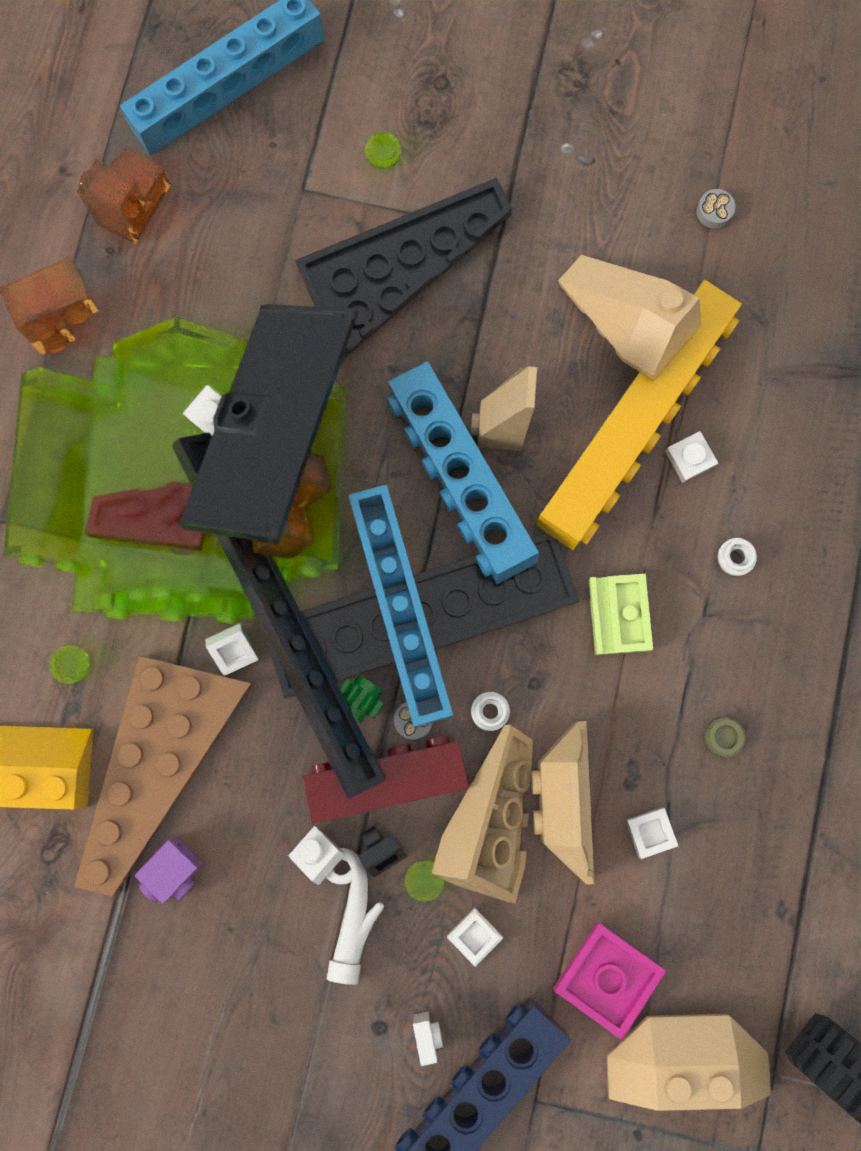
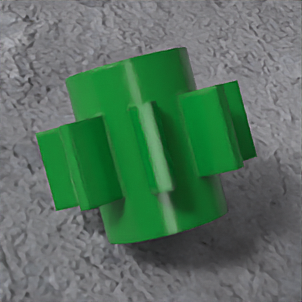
(362, 697)

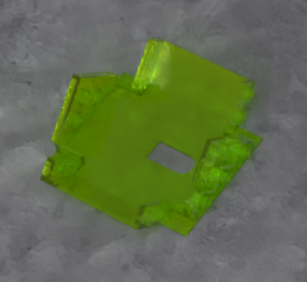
(118, 436)

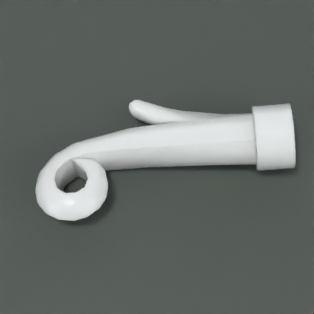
(356, 924)

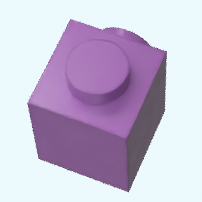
(169, 872)

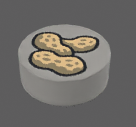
(715, 208)
(405, 726)

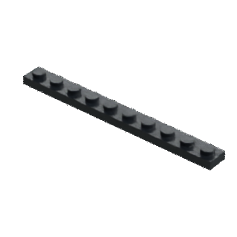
(294, 647)

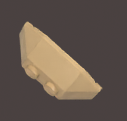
(565, 801)
(688, 1064)

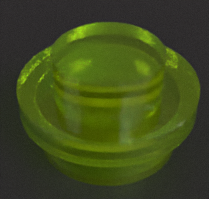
(383, 150)
(69, 664)
(421, 883)

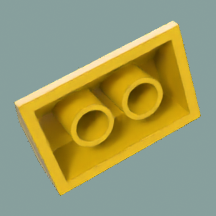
(45, 767)

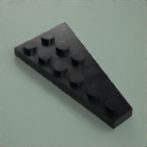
(400, 259)

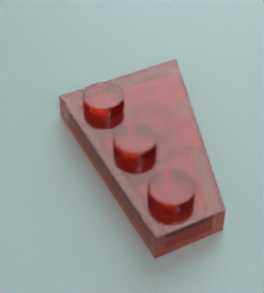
(144, 517)

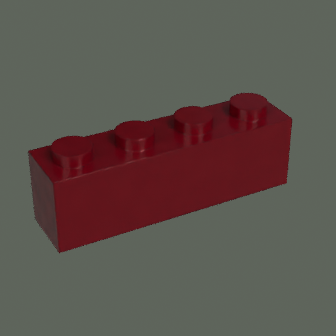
(407, 774)

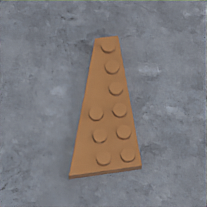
(159, 746)

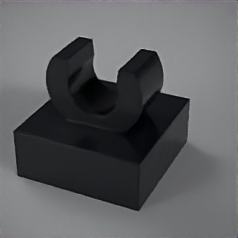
(381, 852)

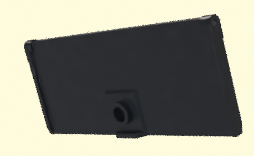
(268, 422)

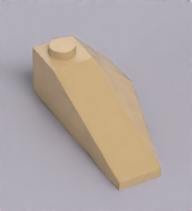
(635, 311)
(506, 412)
(484, 835)

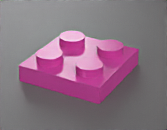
(609, 980)

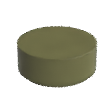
(724, 737)

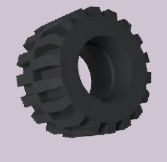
(830, 1061)

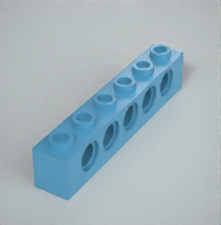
(222, 72)
(423, 389)
(400, 606)

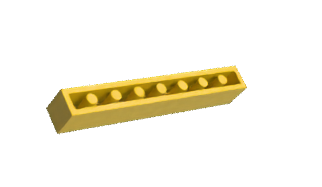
(633, 427)

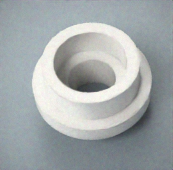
(746, 551)
(499, 702)

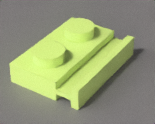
(620, 614)

